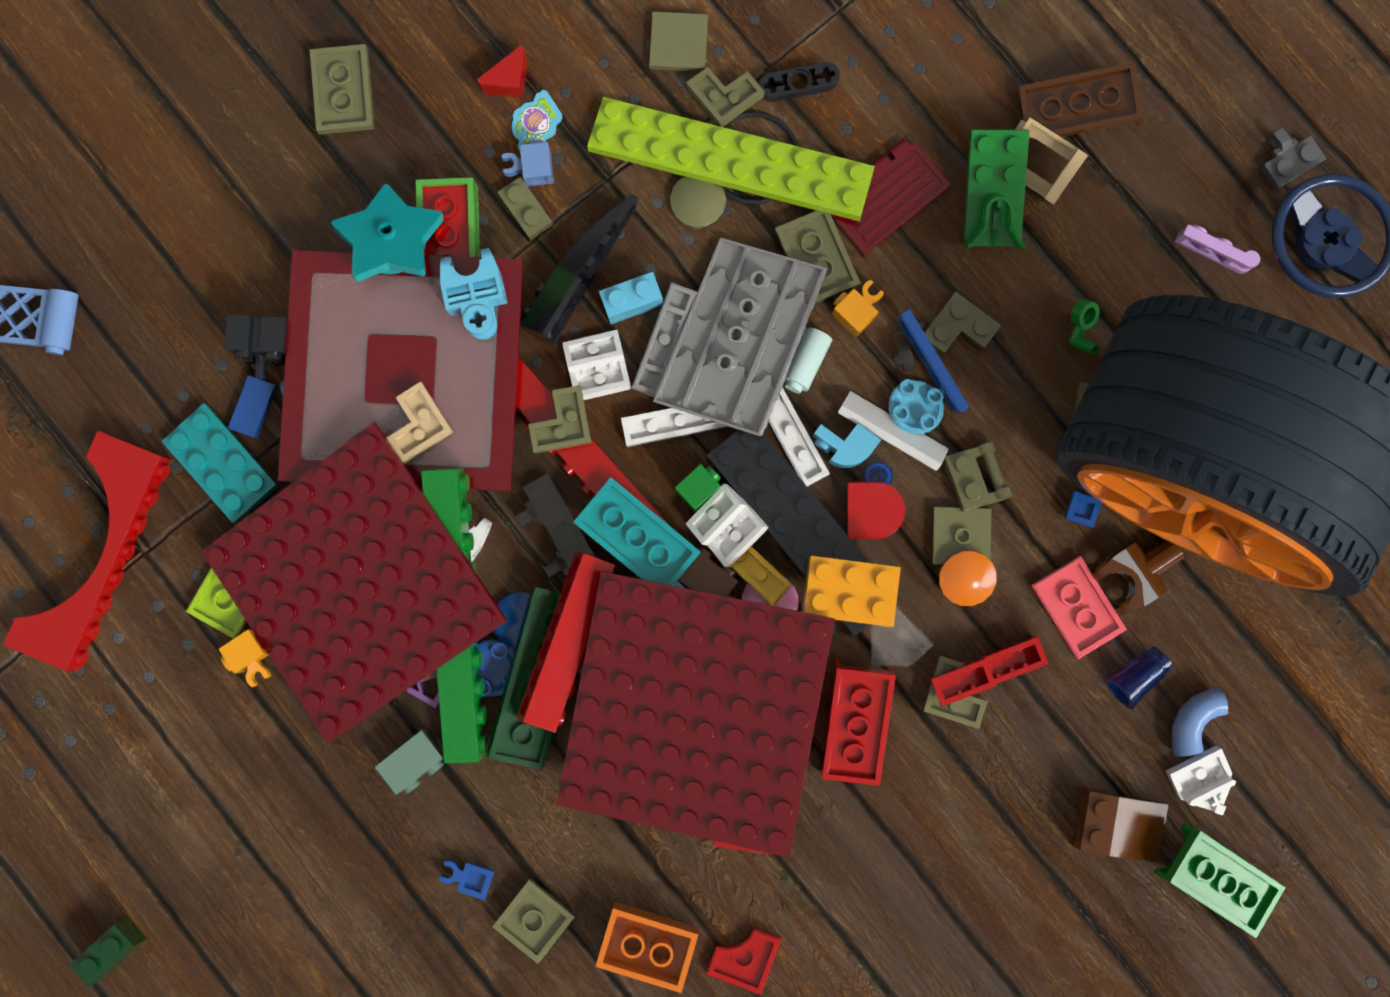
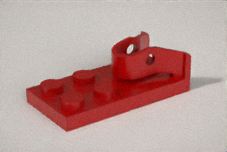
(858, 724)

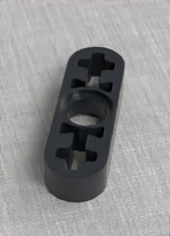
(805, 71)

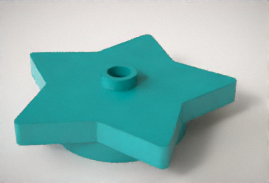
(388, 236)

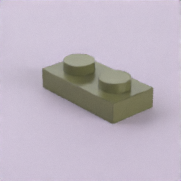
(525, 208)

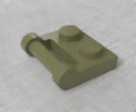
(968, 480)

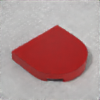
(873, 510)

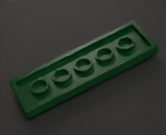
(511, 738)

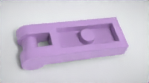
(1217, 249)

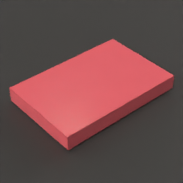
(1078, 607)

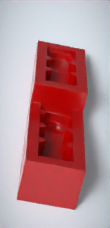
(989, 670)

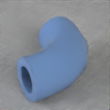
(1192, 719)

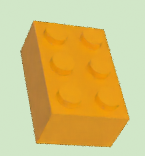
(851, 591)

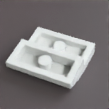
(597, 364)
(727, 525)

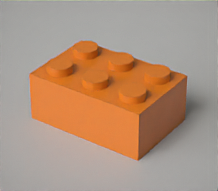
(648, 947)

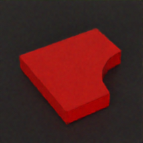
(746, 962)

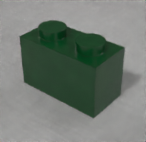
(108, 952)

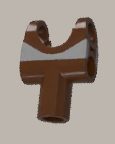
(1140, 572)

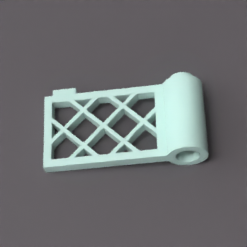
(807, 359)

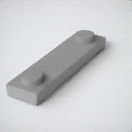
(664, 338)

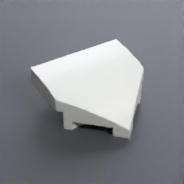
(1203, 780)

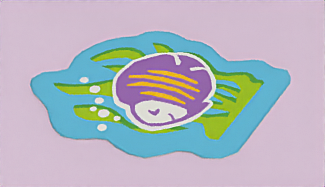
(536, 119)

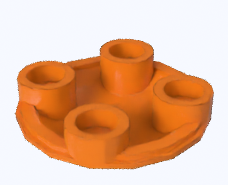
(967, 578)

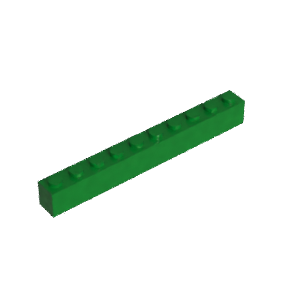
(459, 678)

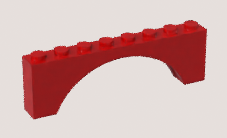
(131, 487)

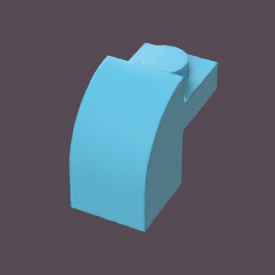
(850, 452)

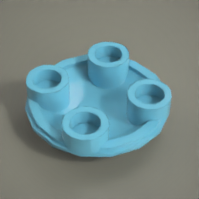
(916, 406)

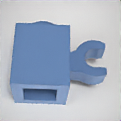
(534, 163)

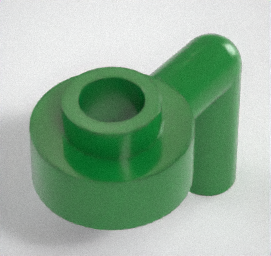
(1083, 317)

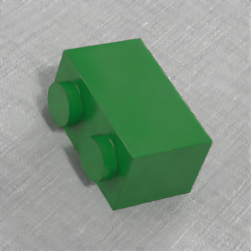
(698, 487)

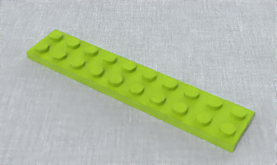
(731, 158)

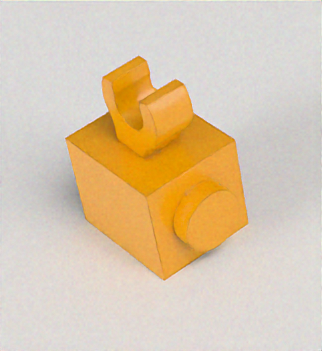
(856, 309)
(245, 654)

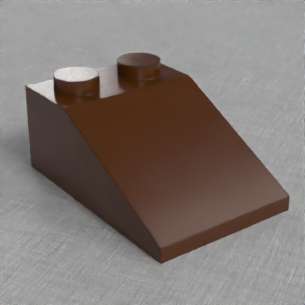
(1119, 825)

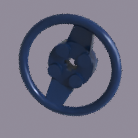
(1316, 224)

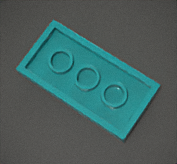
(220, 464)
(636, 535)

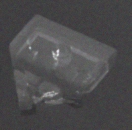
(898, 644)

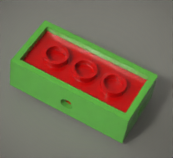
(460, 209)

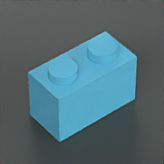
(631, 298)

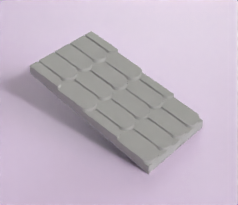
(740, 336)

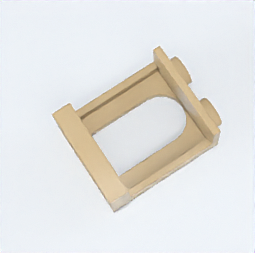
(1062, 147)

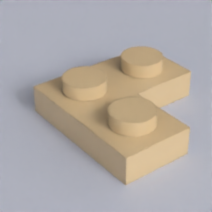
(426, 425)

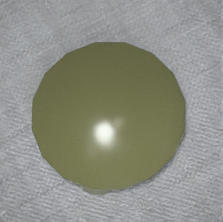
(697, 202)

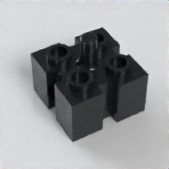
(257, 340)

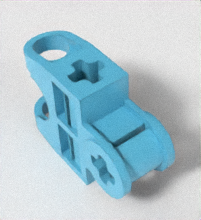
(474, 294)

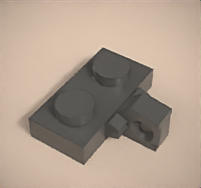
(1290, 158)

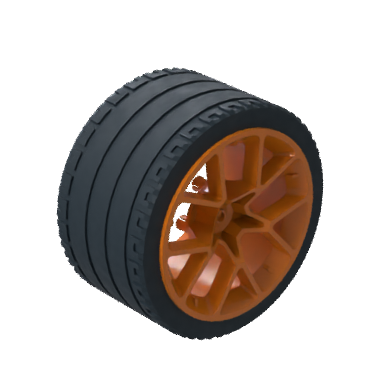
(1240, 441)

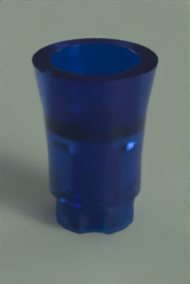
(1138, 677)

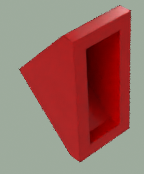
(507, 76)

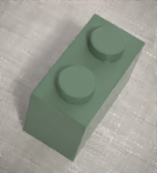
(411, 761)

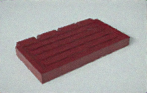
(894, 196)

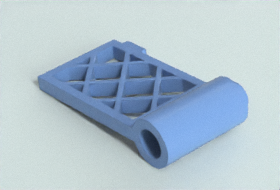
(54, 317)

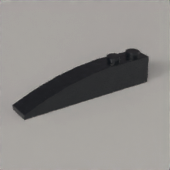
(574, 274)

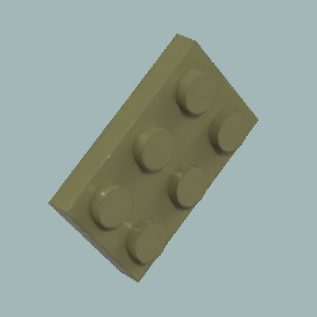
(342, 89)
(818, 242)

